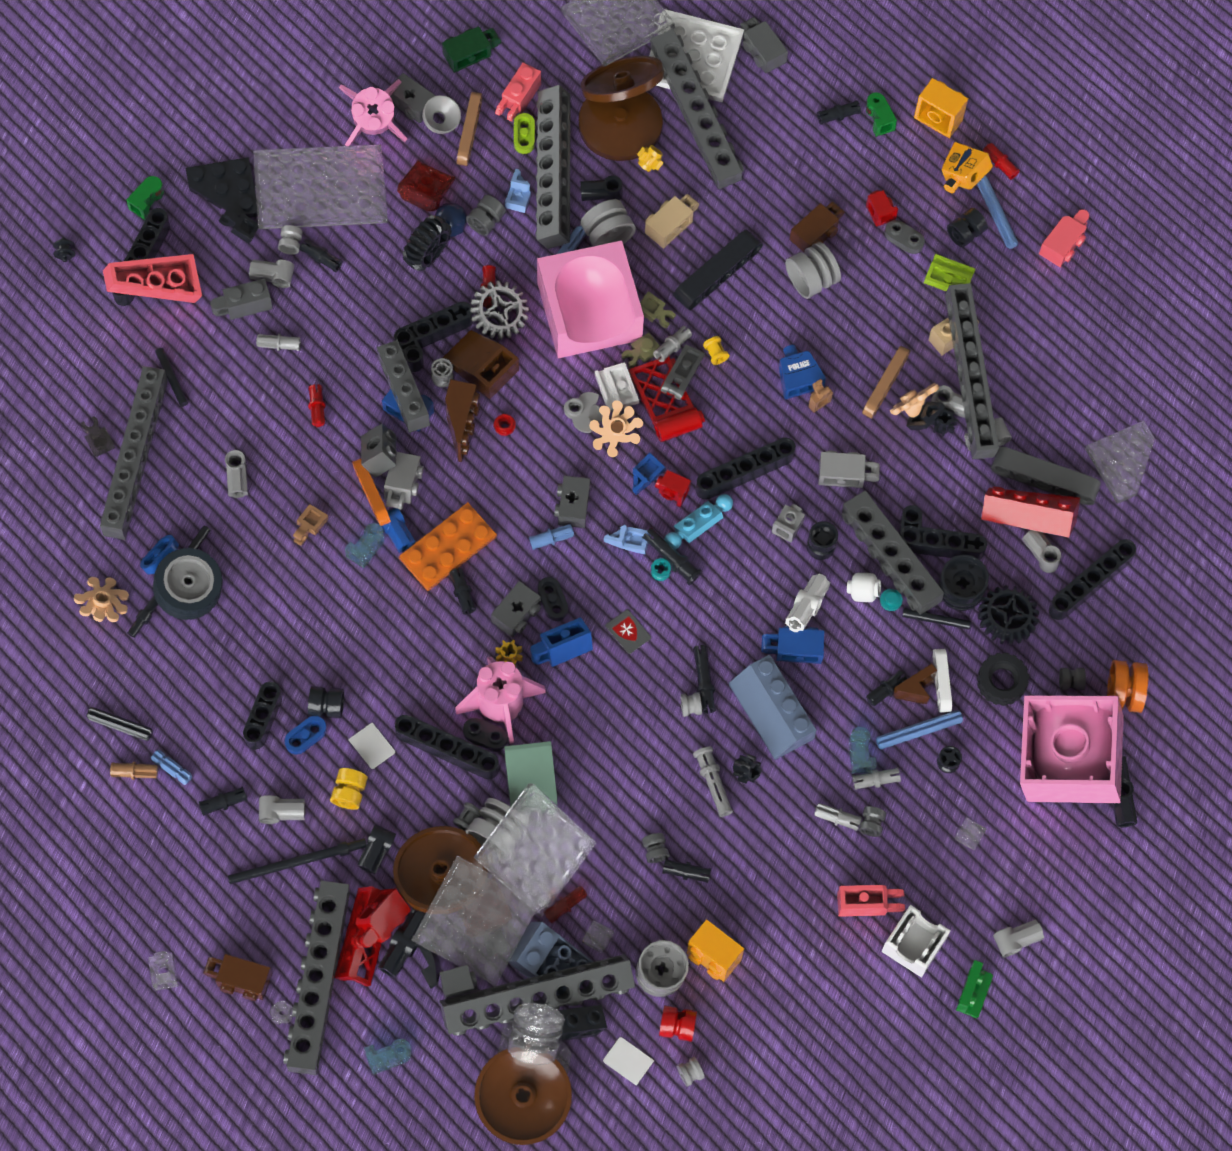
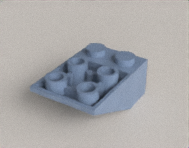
(545, 952)

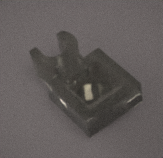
(97, 439)

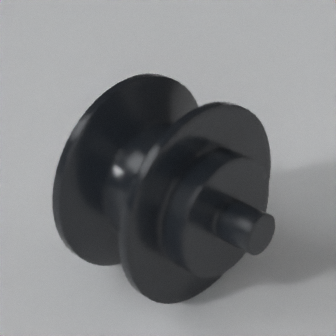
(64, 249)

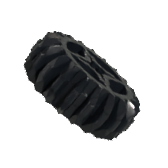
(427, 242)
(990, 612)

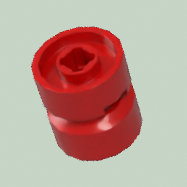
(678, 1023)

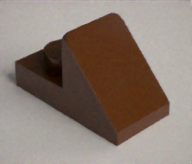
(912, 688)

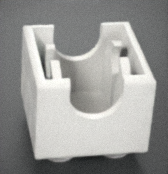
(915, 941)

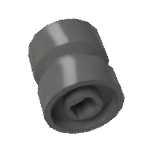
(486, 214)

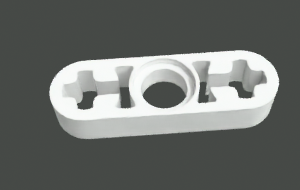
(942, 680)

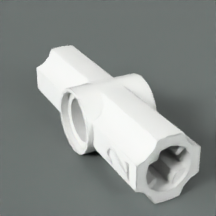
(807, 602)

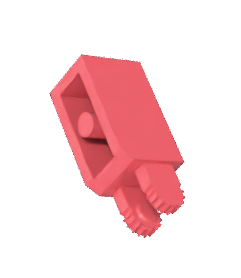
(519, 91)
(1064, 238)
(868, 900)

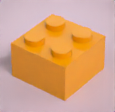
(941, 107)
(714, 951)

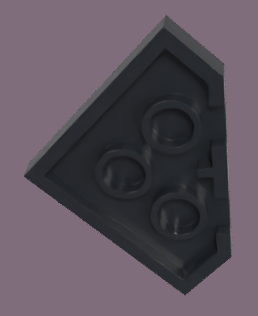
(225, 185)

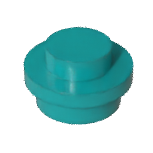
(891, 600)

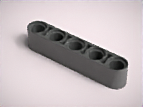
(1045, 475)

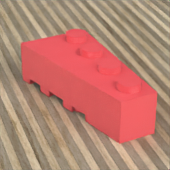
(156, 278)

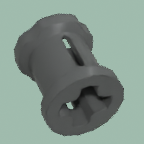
(466, 816)

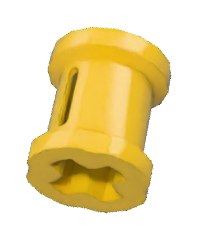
(716, 350)

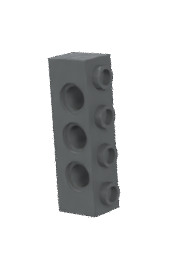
(403, 386)

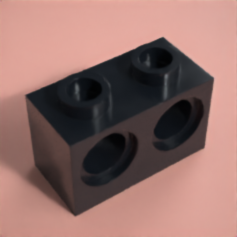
(582, 1022)

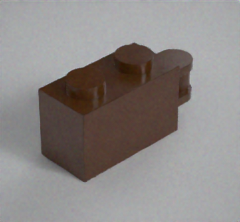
(817, 226)
(239, 976)

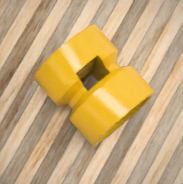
(350, 784)

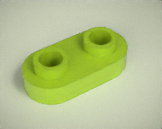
(524, 135)

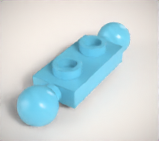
(699, 521)

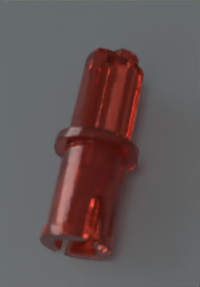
(565, 904)

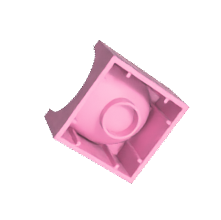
(590, 299)
(1072, 749)

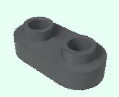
(903, 237)

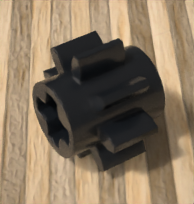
(948, 425)
(747, 768)

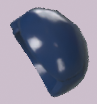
(454, 215)

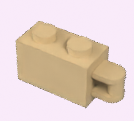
(670, 219)

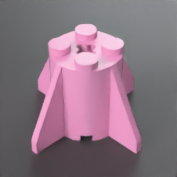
(373, 123)
(500, 693)

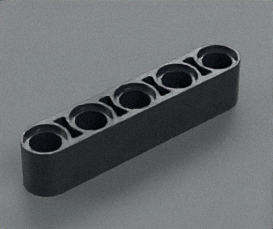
(144, 247)
(717, 269)
(751, 460)
(1088, 588)
(440, 738)

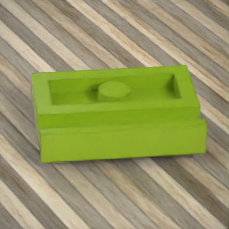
(947, 272)

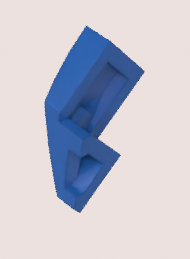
(646, 472)

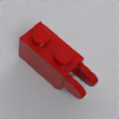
(380, 918)

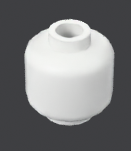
(864, 587)

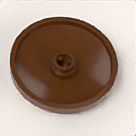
(622, 79)
(620, 127)
(427, 860)
(522, 1099)

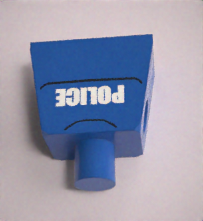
(798, 372)

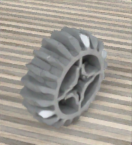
(502, 318)

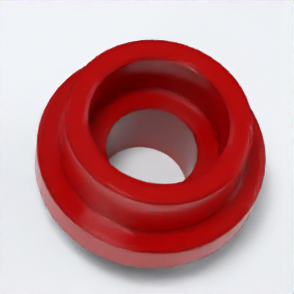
(504, 419)

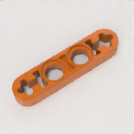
(371, 493)

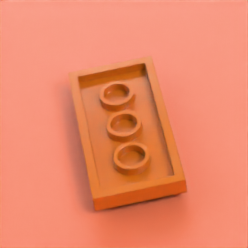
(447, 546)

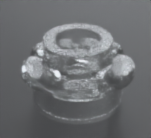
(277, 1008)

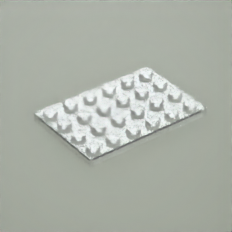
(320, 186)

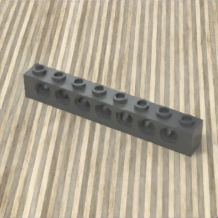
(553, 167)
(722, 174)
(971, 371)
(133, 453)
(548, 983)
(308, 1061)

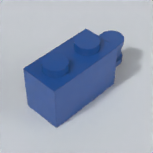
(562, 643)
(792, 646)

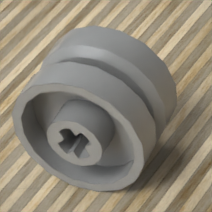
(608, 223)

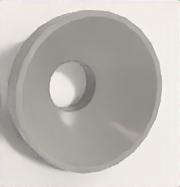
(447, 108)

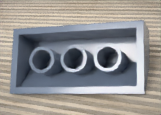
(772, 707)

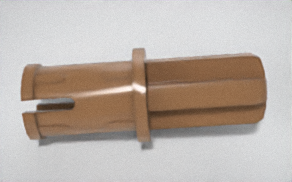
(133, 770)

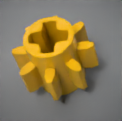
(650, 158)
(505, 649)

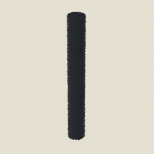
(171, 377)
(935, 618)

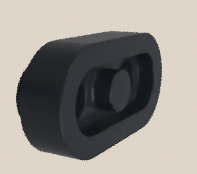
(552, 600)
(483, 735)

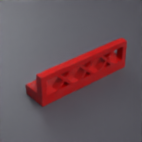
(350, 957)

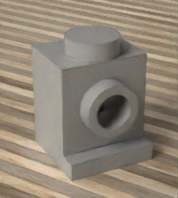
(785, 528)

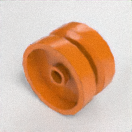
(1128, 684)

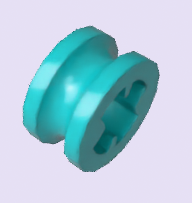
(665, 574)

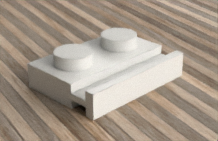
(616, 385)

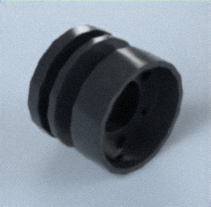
(970, 573)

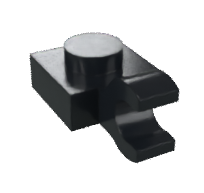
(243, 226)

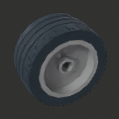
(174, 574)

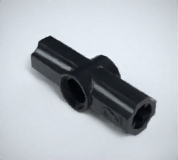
(1125, 811)
(401, 945)

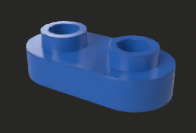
(157, 553)
(305, 735)

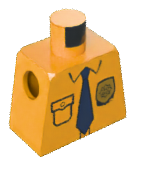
(965, 167)

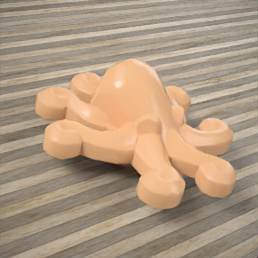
(913, 401)
(615, 429)
(102, 600)

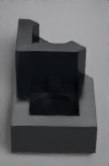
(926, 416)
(432, 972)

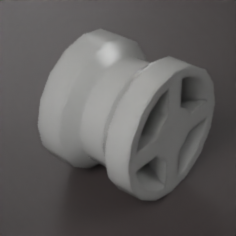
(691, 704)
(690, 1071)

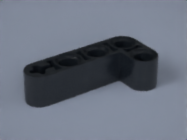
(462, 320)
(940, 536)

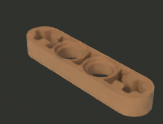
(469, 128)
(886, 382)

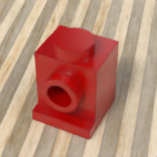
(881, 208)
(673, 487)

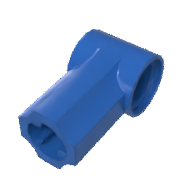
(398, 531)

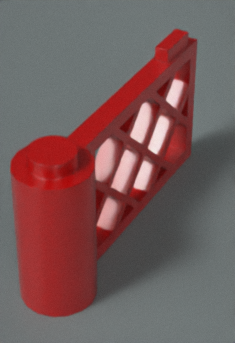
(673, 422)

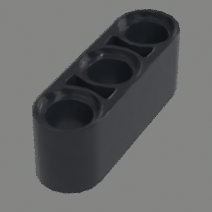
(262, 726)

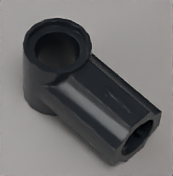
(600, 189)
(378, 844)

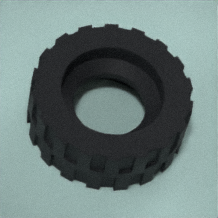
(997, 695)

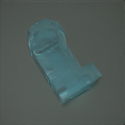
(367, 545)
(859, 751)
(388, 1057)

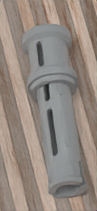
(712, 770)

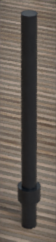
(144, 616)
(342, 849)

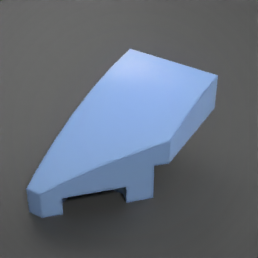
(519, 193)
(628, 539)

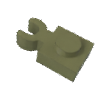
(653, 308)
(642, 349)

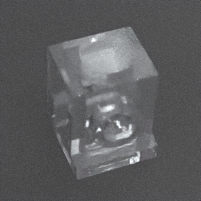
(165, 980)

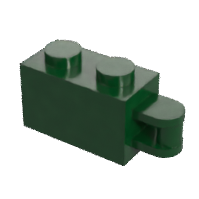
(469, 47)

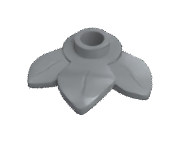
(586, 411)

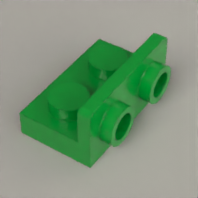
(974, 990)

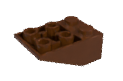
(483, 362)
(461, 407)

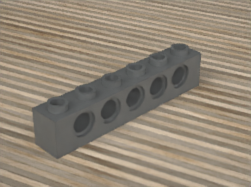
(864, 507)

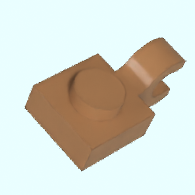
(820, 396)
(310, 522)

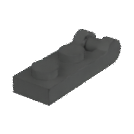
(683, 371)

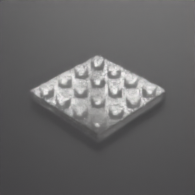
(616, 26)
(536, 847)
(476, 920)

